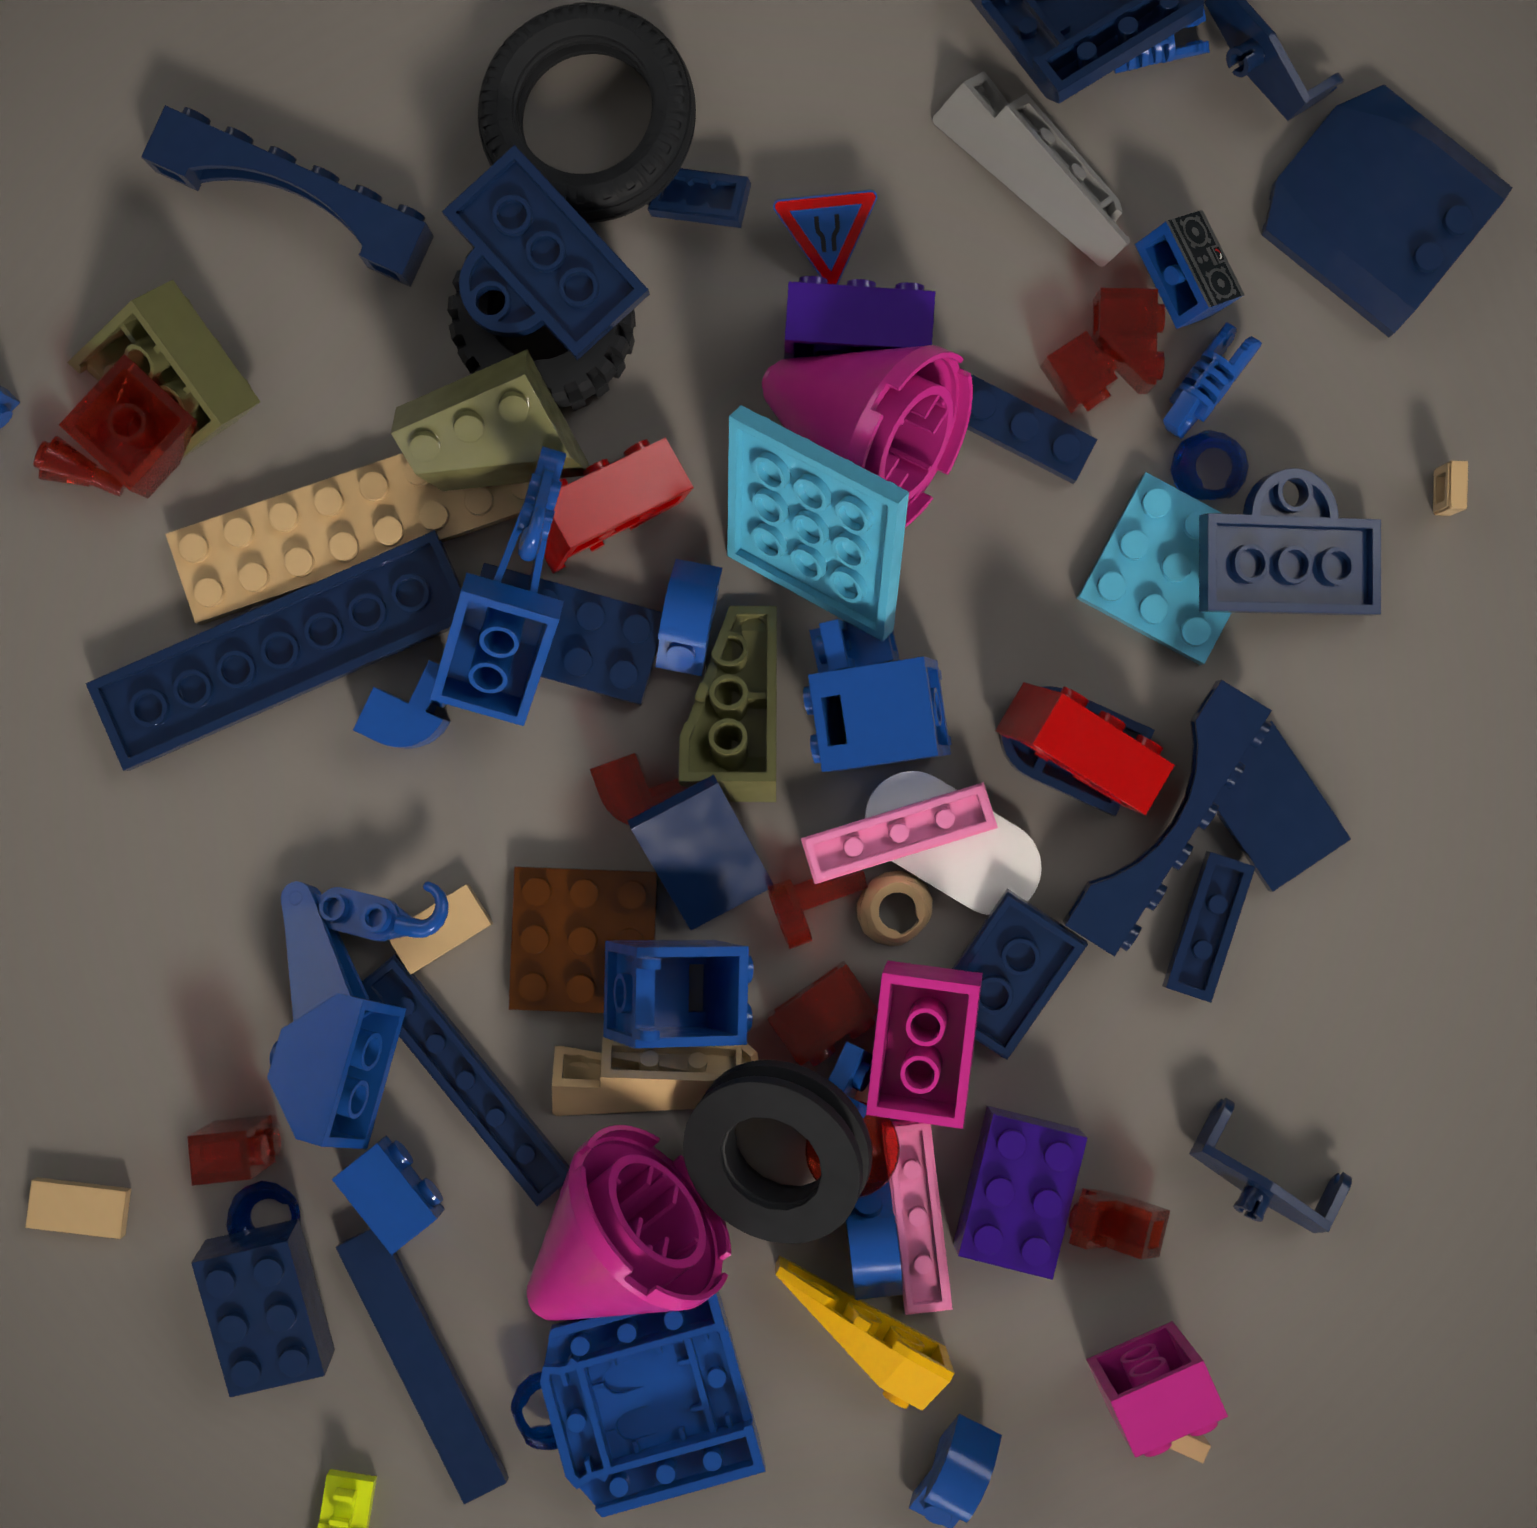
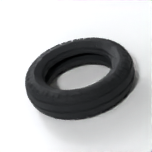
(602, 31)

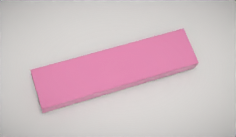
(898, 833)
(919, 1222)

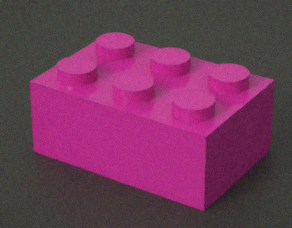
(924, 1044)
(1157, 1390)

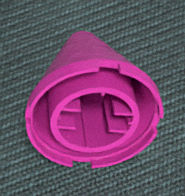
(881, 409)
(627, 1235)

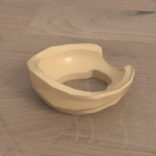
(877, 890)

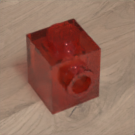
(1081, 373)

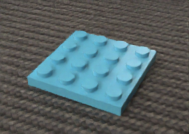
(815, 522)

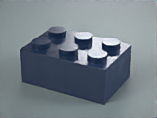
(263, 1307)

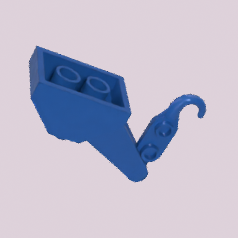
(502, 630)
(341, 1044)

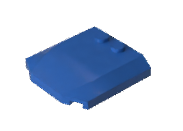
(649, 1406)

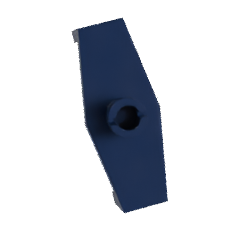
(1264, 58)
(1260, 1192)

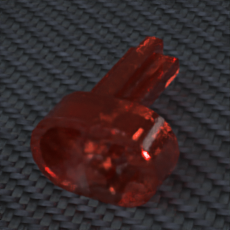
(792, 900)

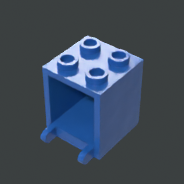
(888, 714)
(650, 993)

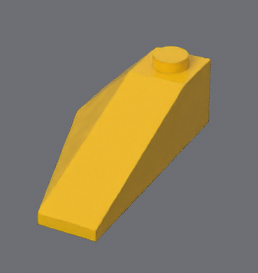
(893, 1354)

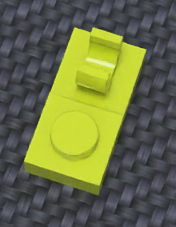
(347, 1500)

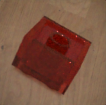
(132, 427)

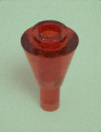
(65, 464)

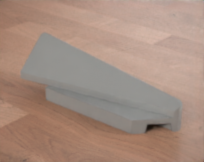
(1035, 163)

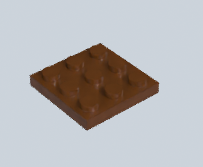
(563, 928)

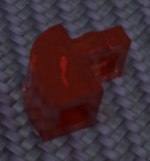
(626, 788)
(1118, 1223)

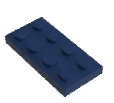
(598, 640)

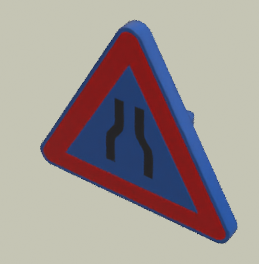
(827, 227)

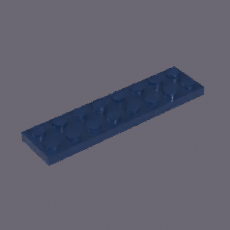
(277, 651)

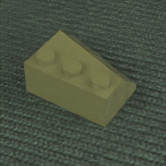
(179, 354)
(486, 428)

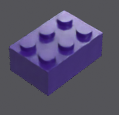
(855, 317)
(1019, 1192)

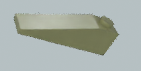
(736, 710)

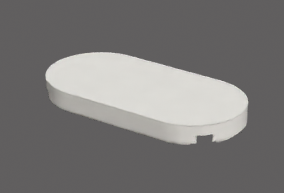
(971, 868)

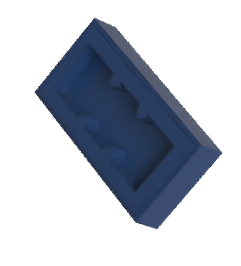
(703, 198)

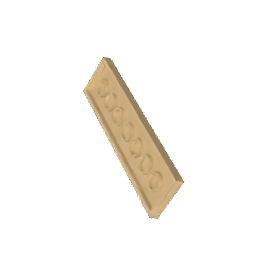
(322, 530)

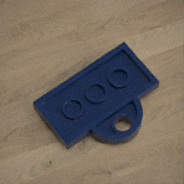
(539, 258)
(1289, 555)

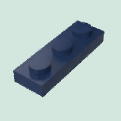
(1028, 431)
(1208, 926)

